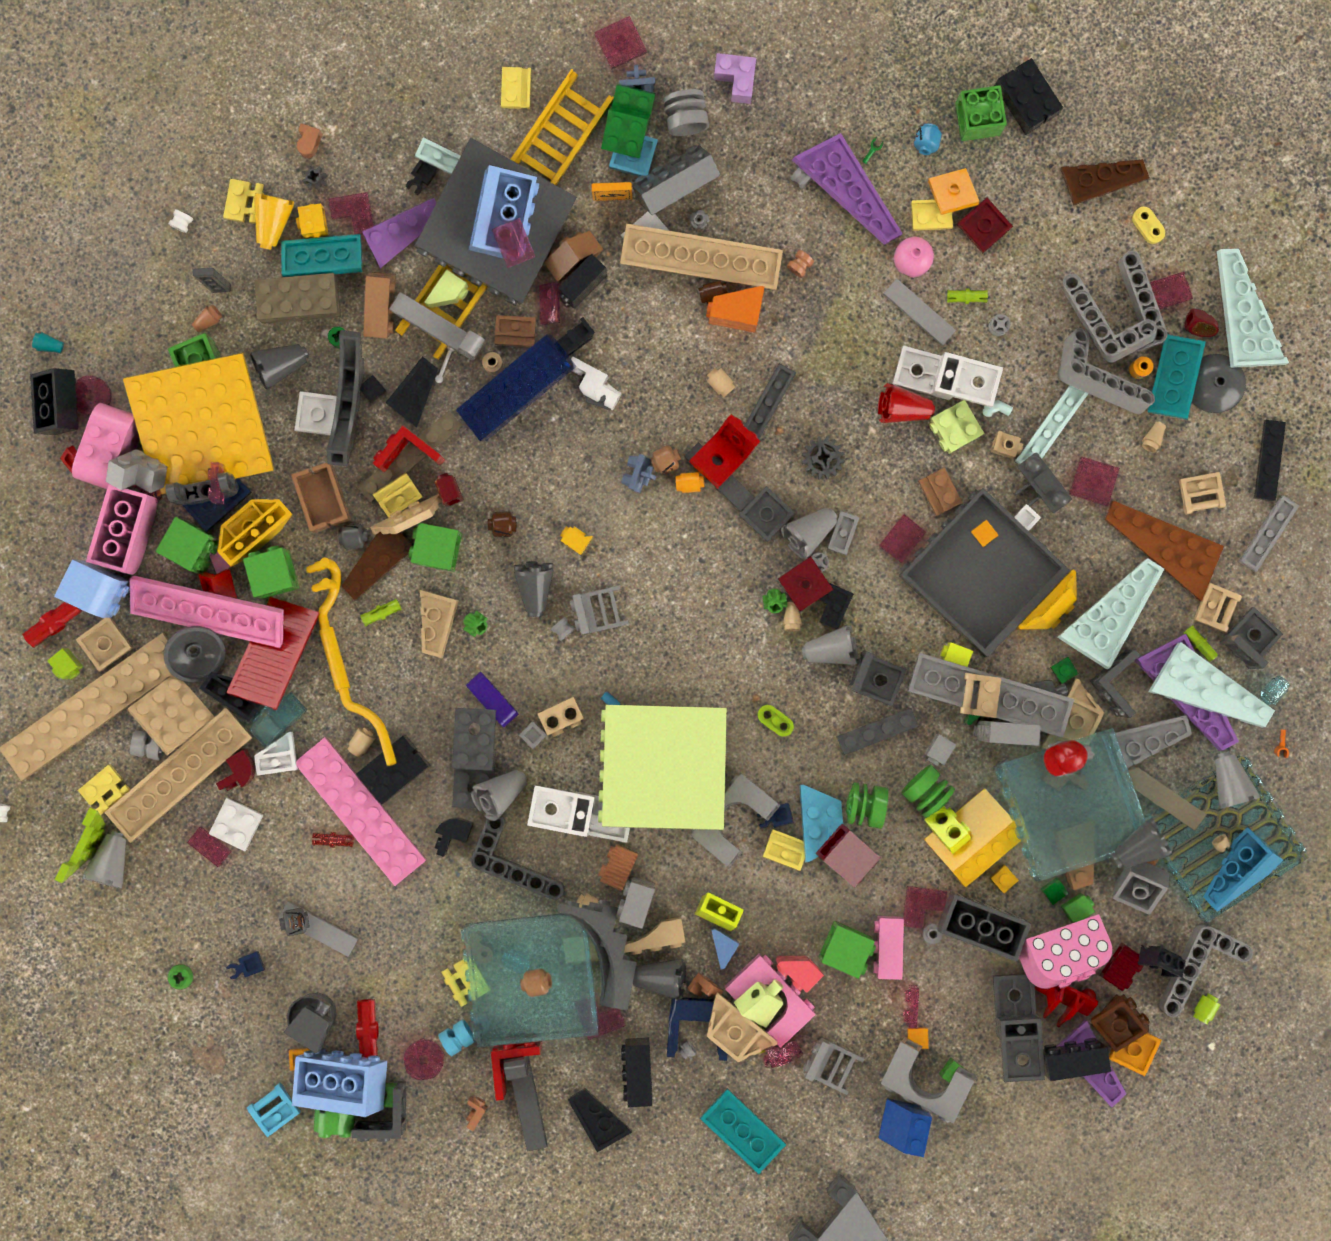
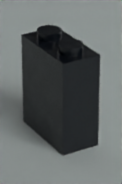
(582, 282)

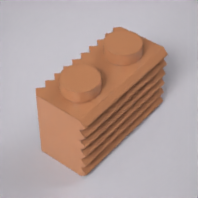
(618, 867)

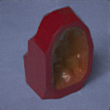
(1201, 324)

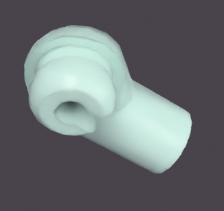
(997, 406)

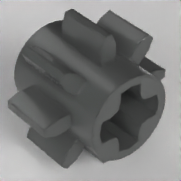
(309, 177)

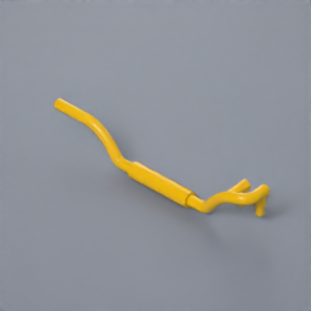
(334, 656)

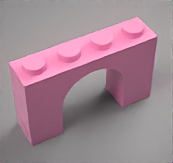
(797, 1010)

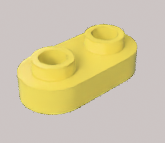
(1147, 225)

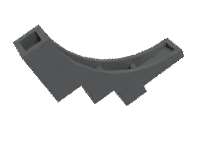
(348, 399)
(616, 969)

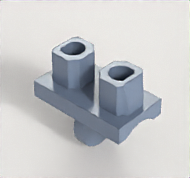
(645, 83)
(641, 474)

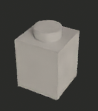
(939, 750)

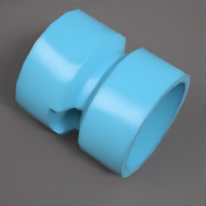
(457, 1037)

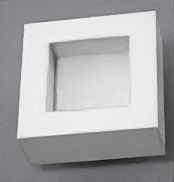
(1027, 517)

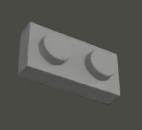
(843, 533)

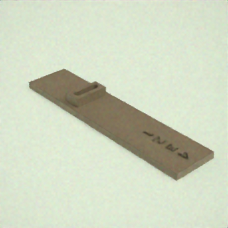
(1166, 798)

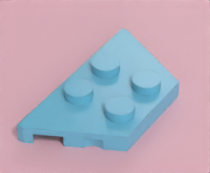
(820, 819)

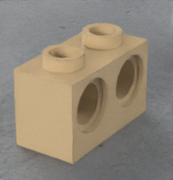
(559, 712)

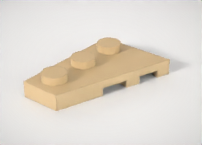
(437, 621)

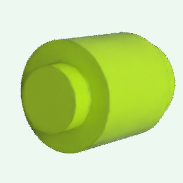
(1206, 1008)

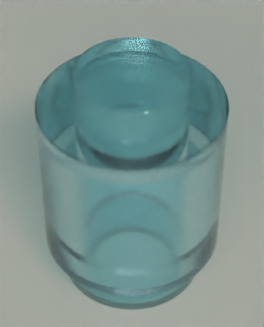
(1274, 690)

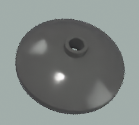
(1214, 397)
(198, 663)

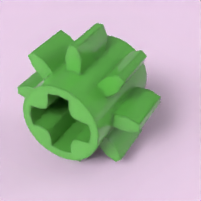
(774, 601)
(475, 623)

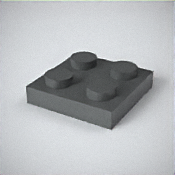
(766, 514)

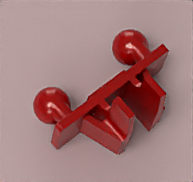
(1076, 1001)

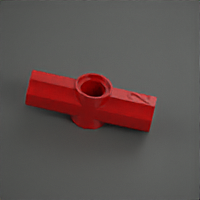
(50, 624)
(367, 1028)

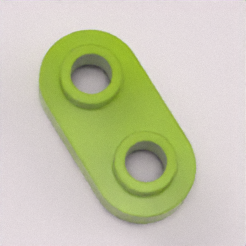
(775, 720)

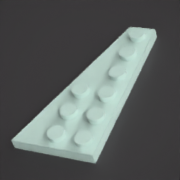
(1246, 319)

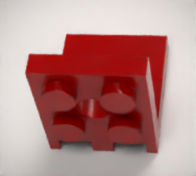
(397, 443)
(732, 445)
(501, 1052)

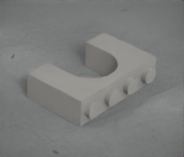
(1007, 733)
(741, 792)
(900, 1080)

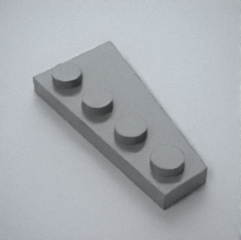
(1151, 738)

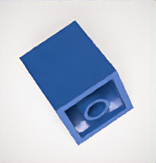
(905, 1127)

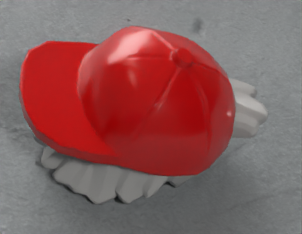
(1066, 757)

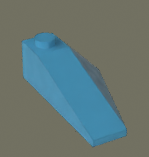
(1244, 867)

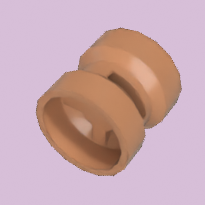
(799, 265)

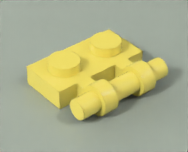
(237, 200)
(100, 785)
(460, 967)

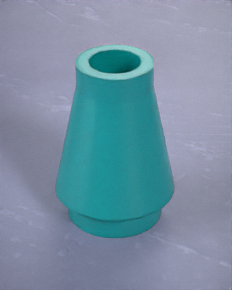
(46, 343)

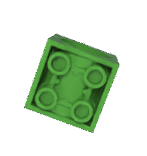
(980, 113)
(194, 350)
(188, 546)
(435, 547)
(271, 572)
(847, 949)

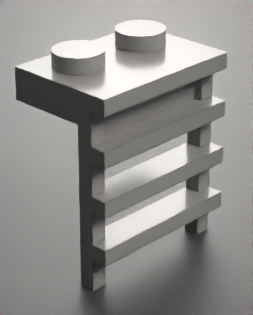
(586, 620)
(820, 1055)

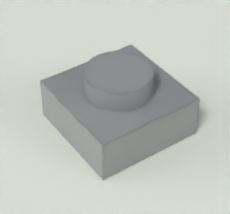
(533, 735)

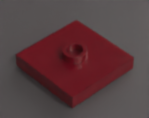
(984, 225)
(805, 583)

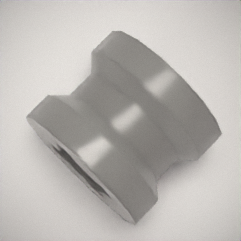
(801, 178)
(1002, 322)
(821, 560)
(563, 629)

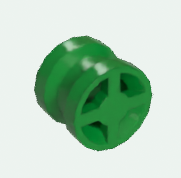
(333, 339)

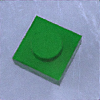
(1064, 670)

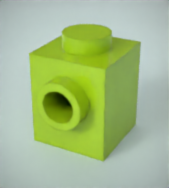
(65, 664)

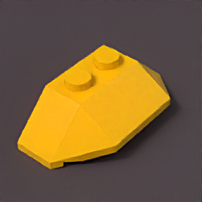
(251, 528)
(1053, 606)

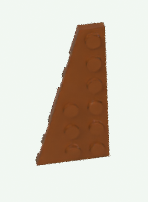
(1181, 553)

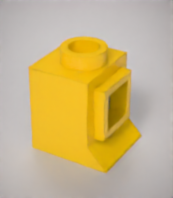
(575, 539)

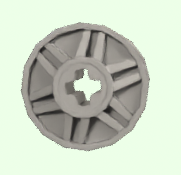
(686, 112)

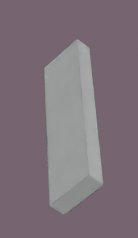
(919, 312)
(1268, 533)
(327, 932)

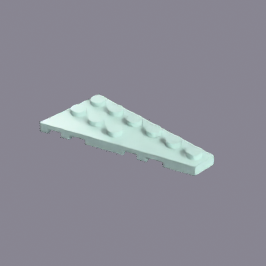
(1109, 621)
(1202, 685)

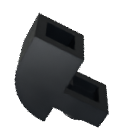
(452, 829)

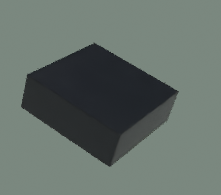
(372, 388)

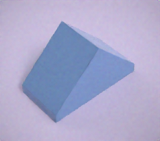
(724, 945)

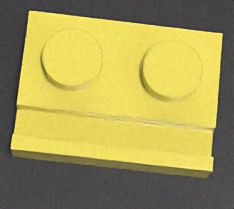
(515, 87)
(928, 217)
(397, 494)
(785, 850)

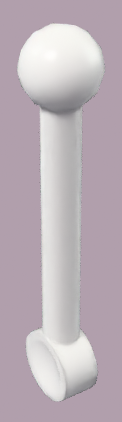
(439, 379)

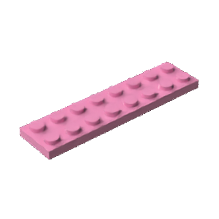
(205, 609)
(360, 811)

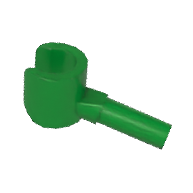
(872, 150)

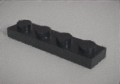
(1269, 460)

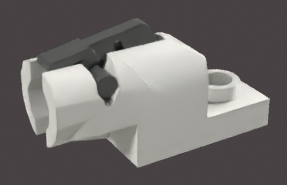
(594, 386)

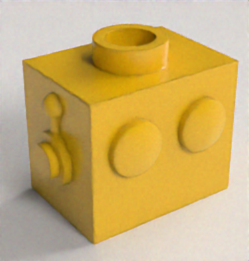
(312, 221)

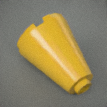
(270, 219)

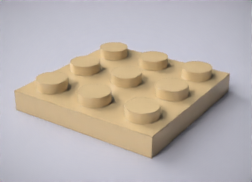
(170, 714)

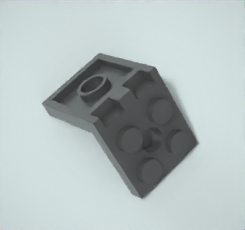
(1243, 647)
(866, 672)
(1106, 690)
(385, 1130)

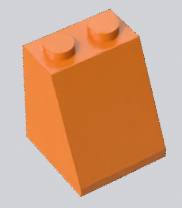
(736, 309)

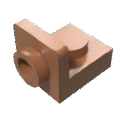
(703, 984)
(475, 1116)

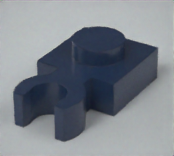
(781, 817)
(248, 965)

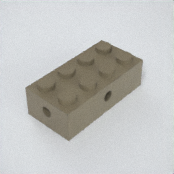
(297, 298)

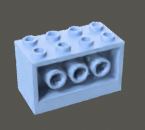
(495, 202)
(339, 1082)

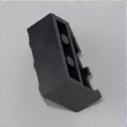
(217, 686)

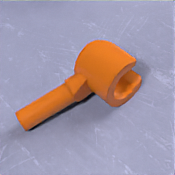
(1282, 745)

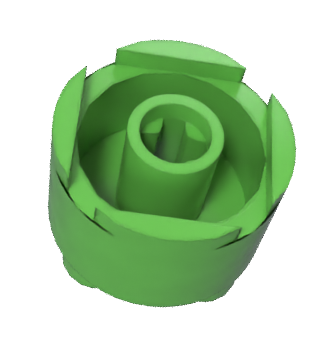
(333, 1123)

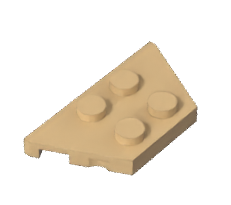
(413, 515)
(1083, 716)
(735, 1033)

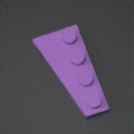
(397, 232)
(1105, 1083)

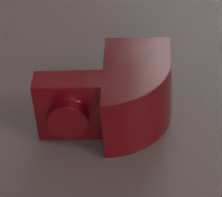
(242, 768)

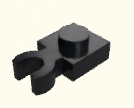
(424, 174)

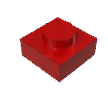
(68, 457)

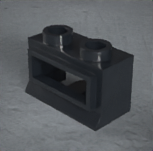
(576, 337)
(1157, 956)

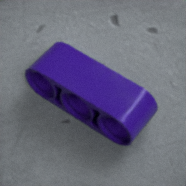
(492, 698)

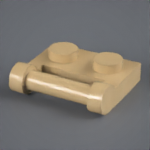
(1201, 486)
(1212, 604)
(987, 695)

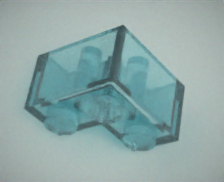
(272, 722)

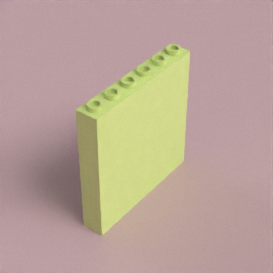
(663, 767)

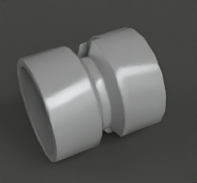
(144, 745)

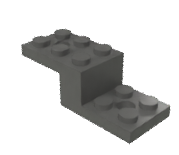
(472, 754)
(1018, 1028)

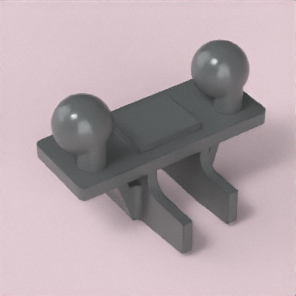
(1044, 483)

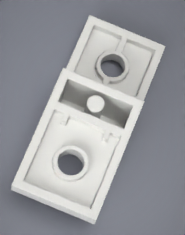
(947, 376)
(575, 814)

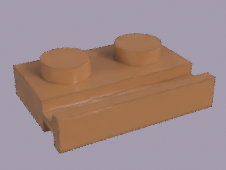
(515, 331)
(940, 491)

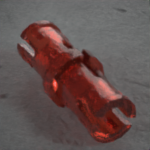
(333, 839)

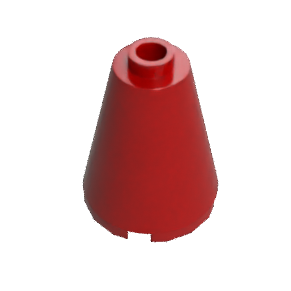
(903, 405)

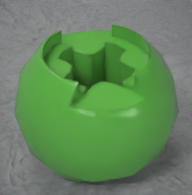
(186, 973)

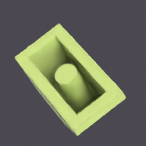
(447, 291)

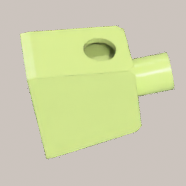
(760, 1002)

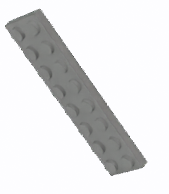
(1016, 702)

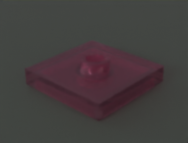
(620, 42)
(1094, 481)

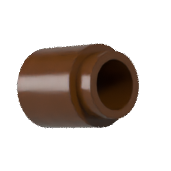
(712, 289)

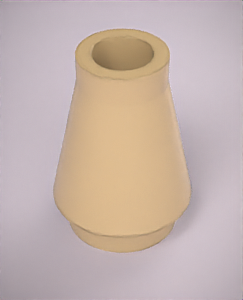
(1154, 437)
(792, 618)

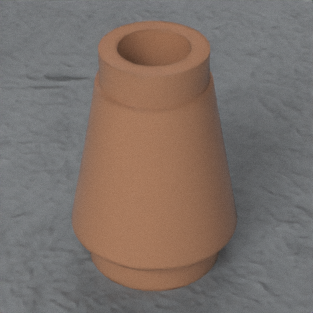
(207, 318)

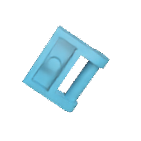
(278, 1115)

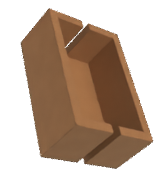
(321, 497)

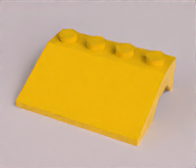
(990, 833)

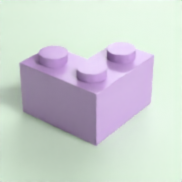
(739, 71)

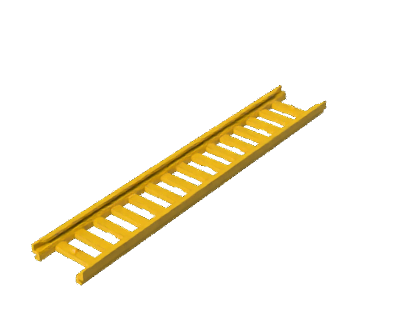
(520, 155)

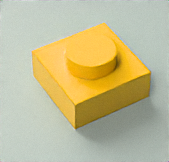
(1004, 879)

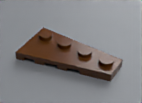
(1093, 181)
(377, 560)

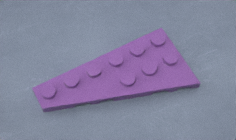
(843, 178)
(1211, 724)

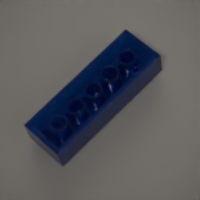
(516, 387)

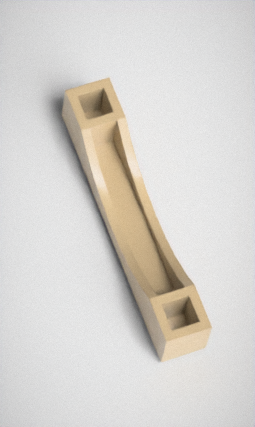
(665, 933)

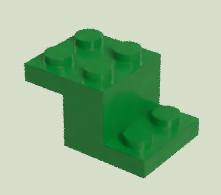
(628, 121)

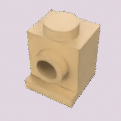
(999, 445)

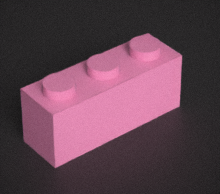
(889, 947)

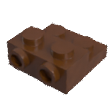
(1121, 1023)

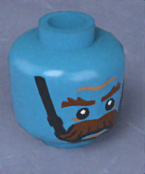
(927, 139)

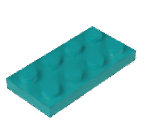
(321, 255)
(1177, 376)
(743, 1131)

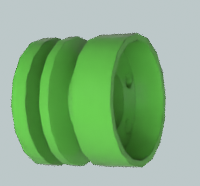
(929, 793)
(867, 805)

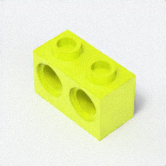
(945, 830)

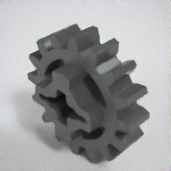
(825, 468)

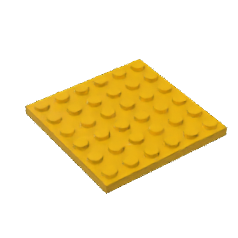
(199, 418)

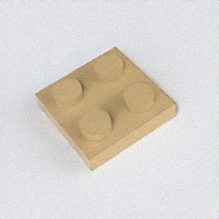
(104, 643)

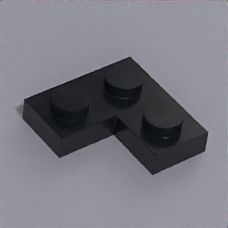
(837, 604)

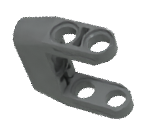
(177, 492)

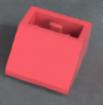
(801, 970)

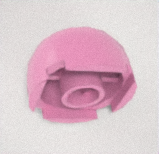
(913, 256)

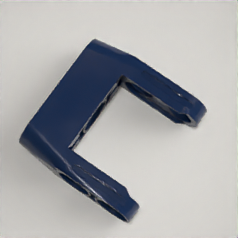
(689, 1010)

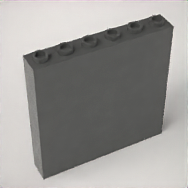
(453, 217)
(986, 587)

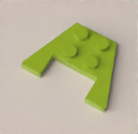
(85, 848)

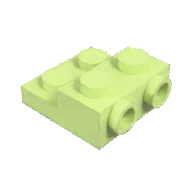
(955, 427)

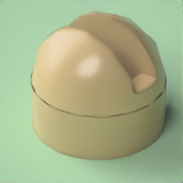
(1221, 842)

